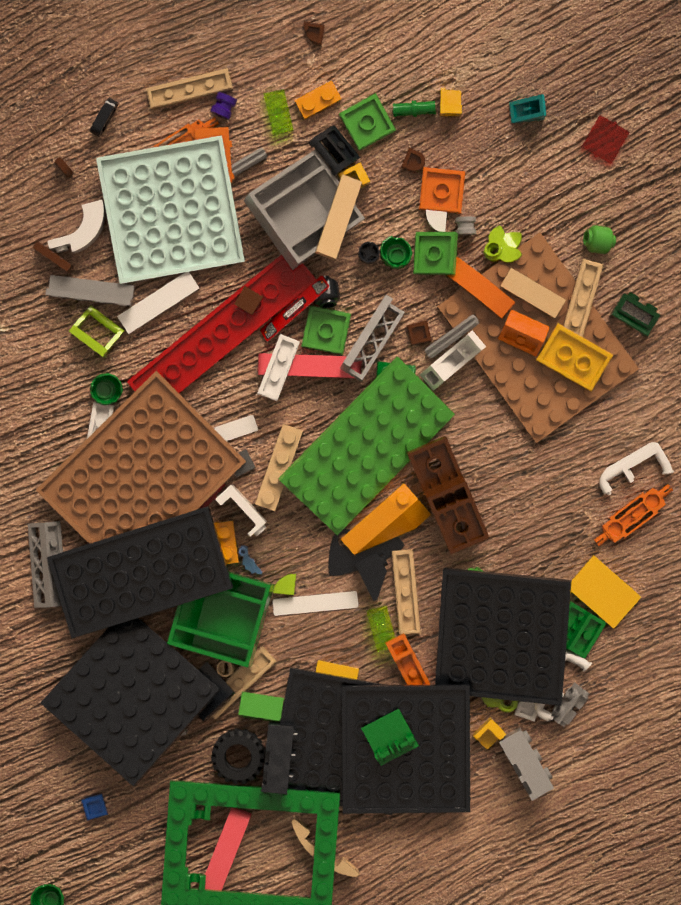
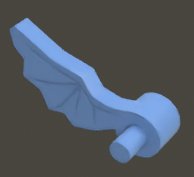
(248, 562)

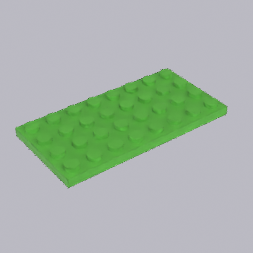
(366, 446)

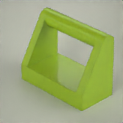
(88, 340)

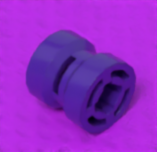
(223, 105)

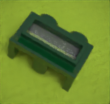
(635, 314)

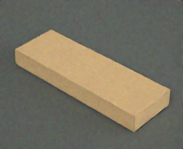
(533, 293)

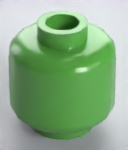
(599, 239)

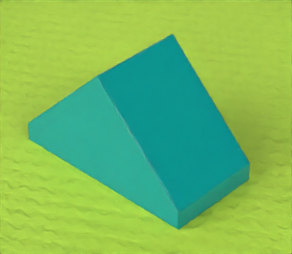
(528, 109)

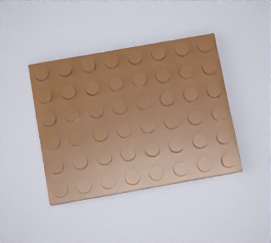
(532, 390)
(141, 465)

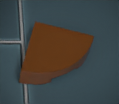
(314, 32)

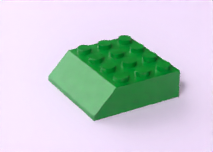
(225, 622)

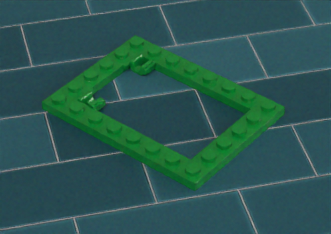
(182, 806)

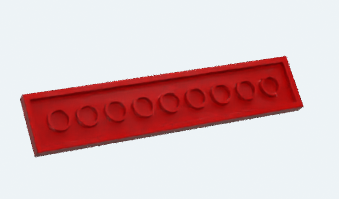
(226, 326)

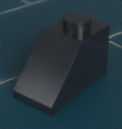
(372, 572)

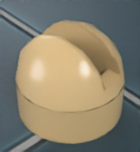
(221, 668)

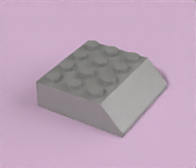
(295, 207)

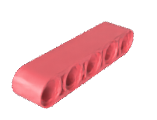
(312, 366)
(226, 848)

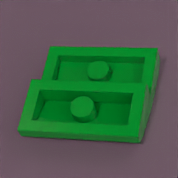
(582, 630)

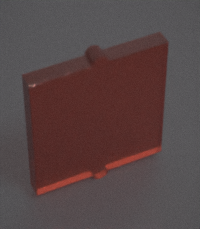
(605, 139)

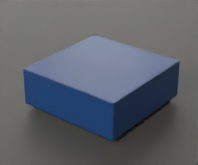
(94, 806)

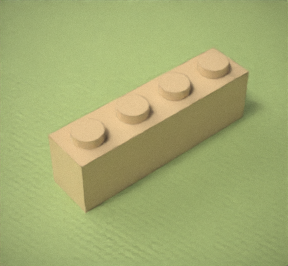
(280, 461)

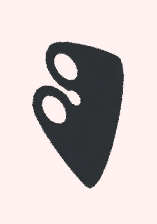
(342, 559)

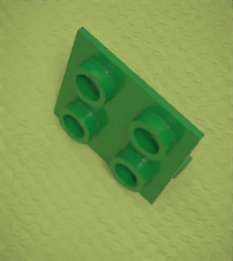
(389, 737)

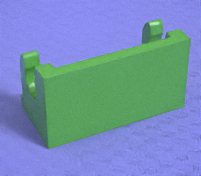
(260, 707)

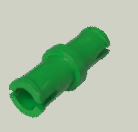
(414, 108)

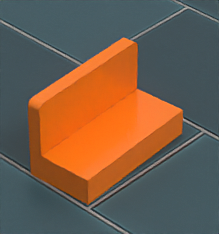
(524, 333)

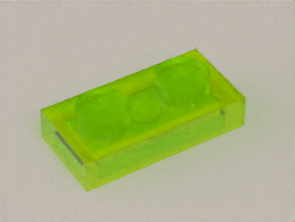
(278, 112)
(380, 626)

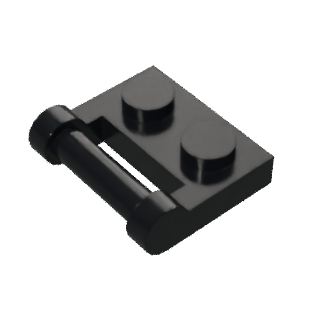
(338, 147)

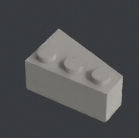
(526, 763)

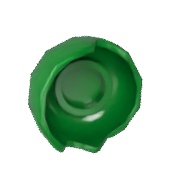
(395, 252)
(106, 389)
(47, 895)

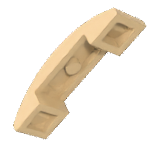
(343, 866)

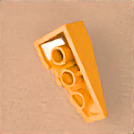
(390, 519)

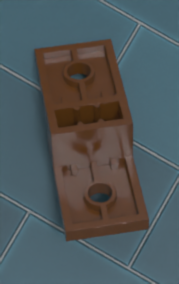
(448, 495)

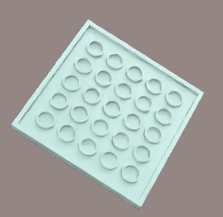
(170, 209)

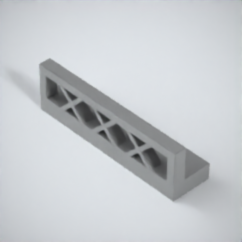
(90, 290)
(369, 331)
(49, 544)

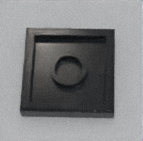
(221, 698)

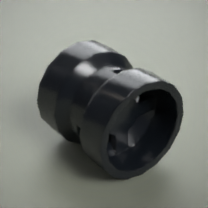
(369, 253)

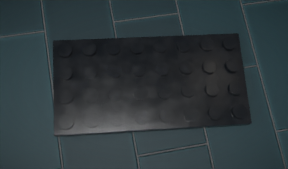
(140, 572)

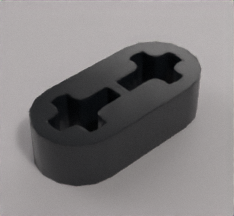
(104, 117)

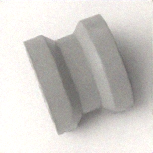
(465, 226)

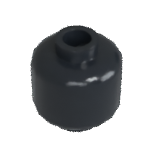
(331, 296)

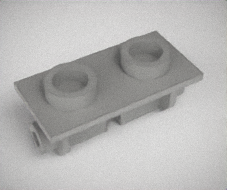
(573, 697)

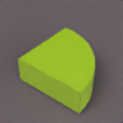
(286, 585)

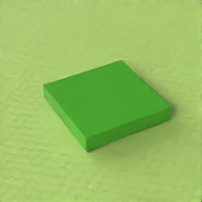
(367, 122)
(435, 253)
(326, 330)

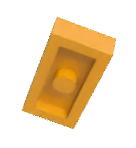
(318, 100)
(228, 542)

